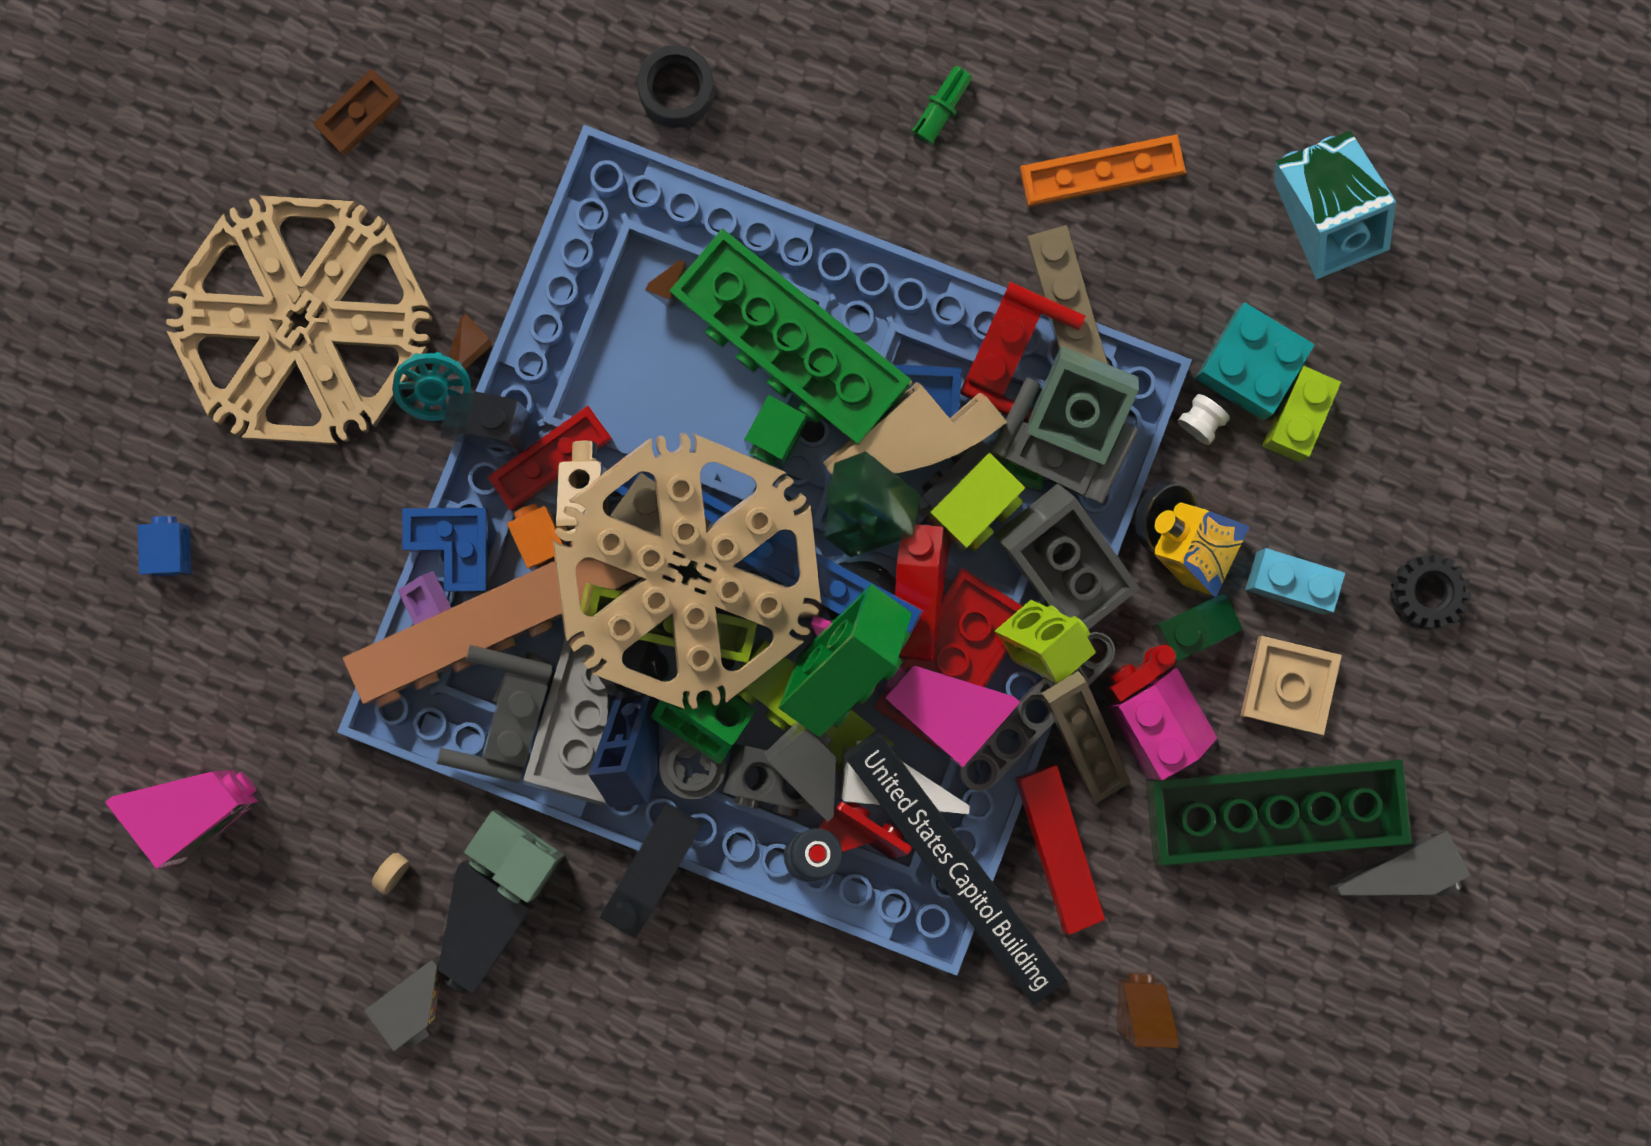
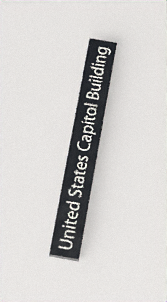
(954, 866)

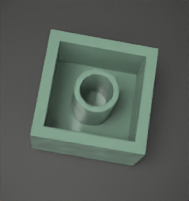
(1083, 405)

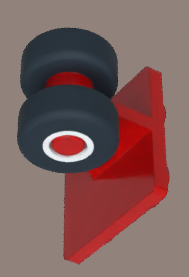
(819, 851)

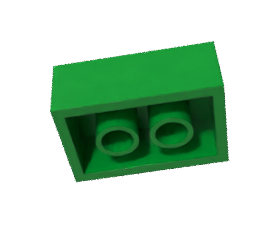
(847, 661)

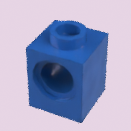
(164, 547)

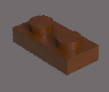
(357, 112)

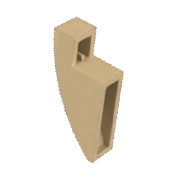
(921, 433)

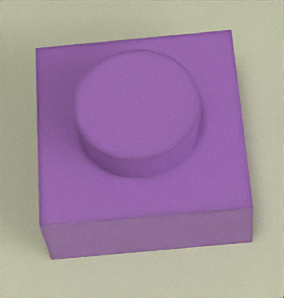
(424, 597)

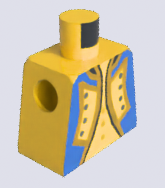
(1198, 546)

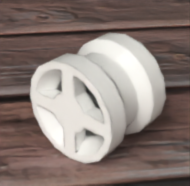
(1203, 419)

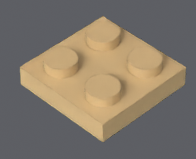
(1291, 685)

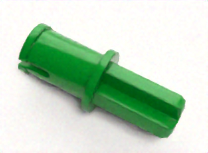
(942, 105)

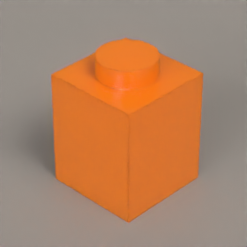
(534, 534)

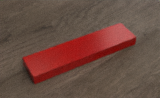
(1060, 848)

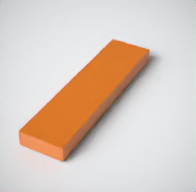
(1102, 170)

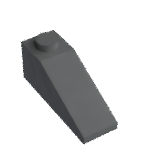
(1420, 868)

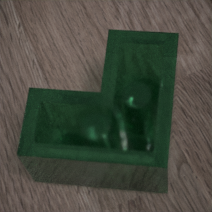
(868, 506)

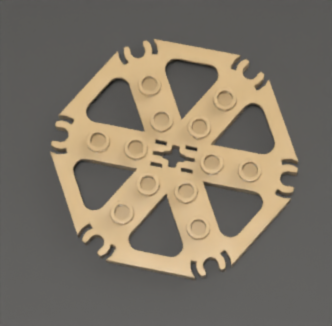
(270, 321)
(685, 532)

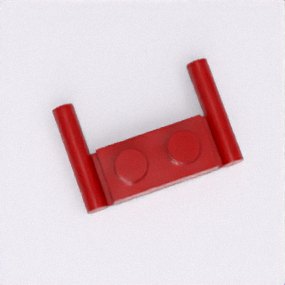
(1007, 341)

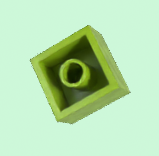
(975, 503)

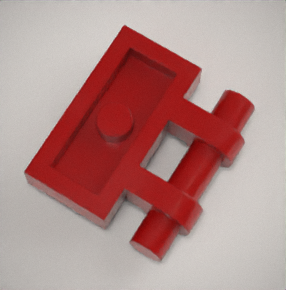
(1130, 679)

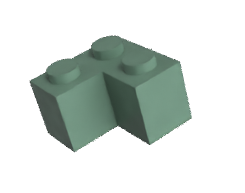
(514, 855)

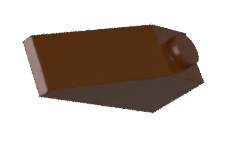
(1145, 1012)

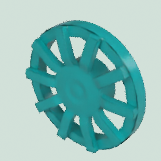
(430, 386)

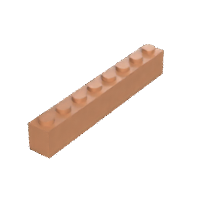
(484, 621)

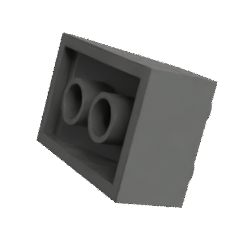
(1066, 558)

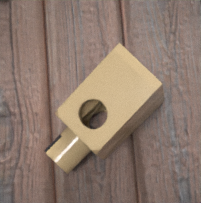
(572, 475)

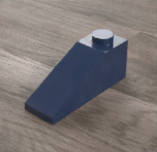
(627, 753)

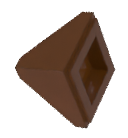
(660, 286)
(468, 342)

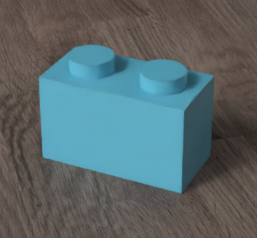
(1295, 581)

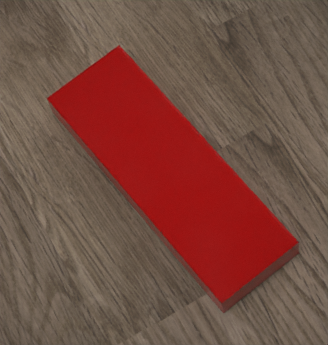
(539, 464)

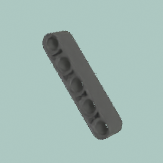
(1026, 731)

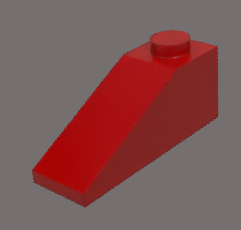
(921, 582)

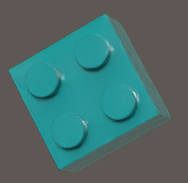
(1254, 361)

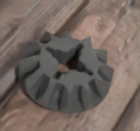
(673, 772)

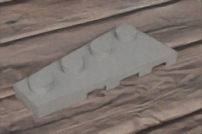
(570, 729)

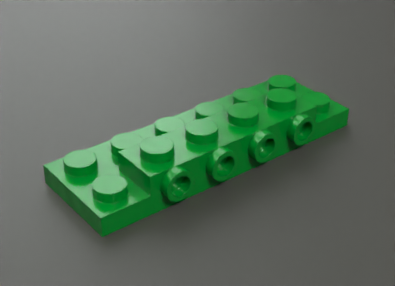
(789, 339)

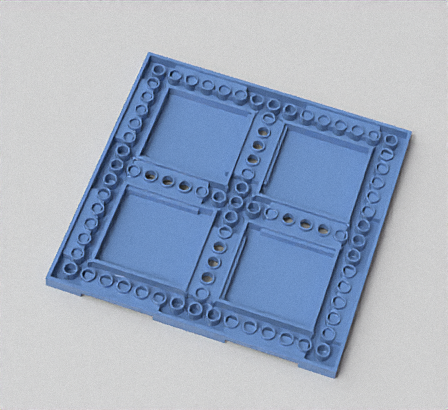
(648, 370)

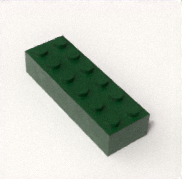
(1278, 812)

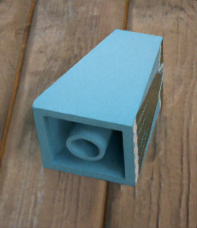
(1335, 203)

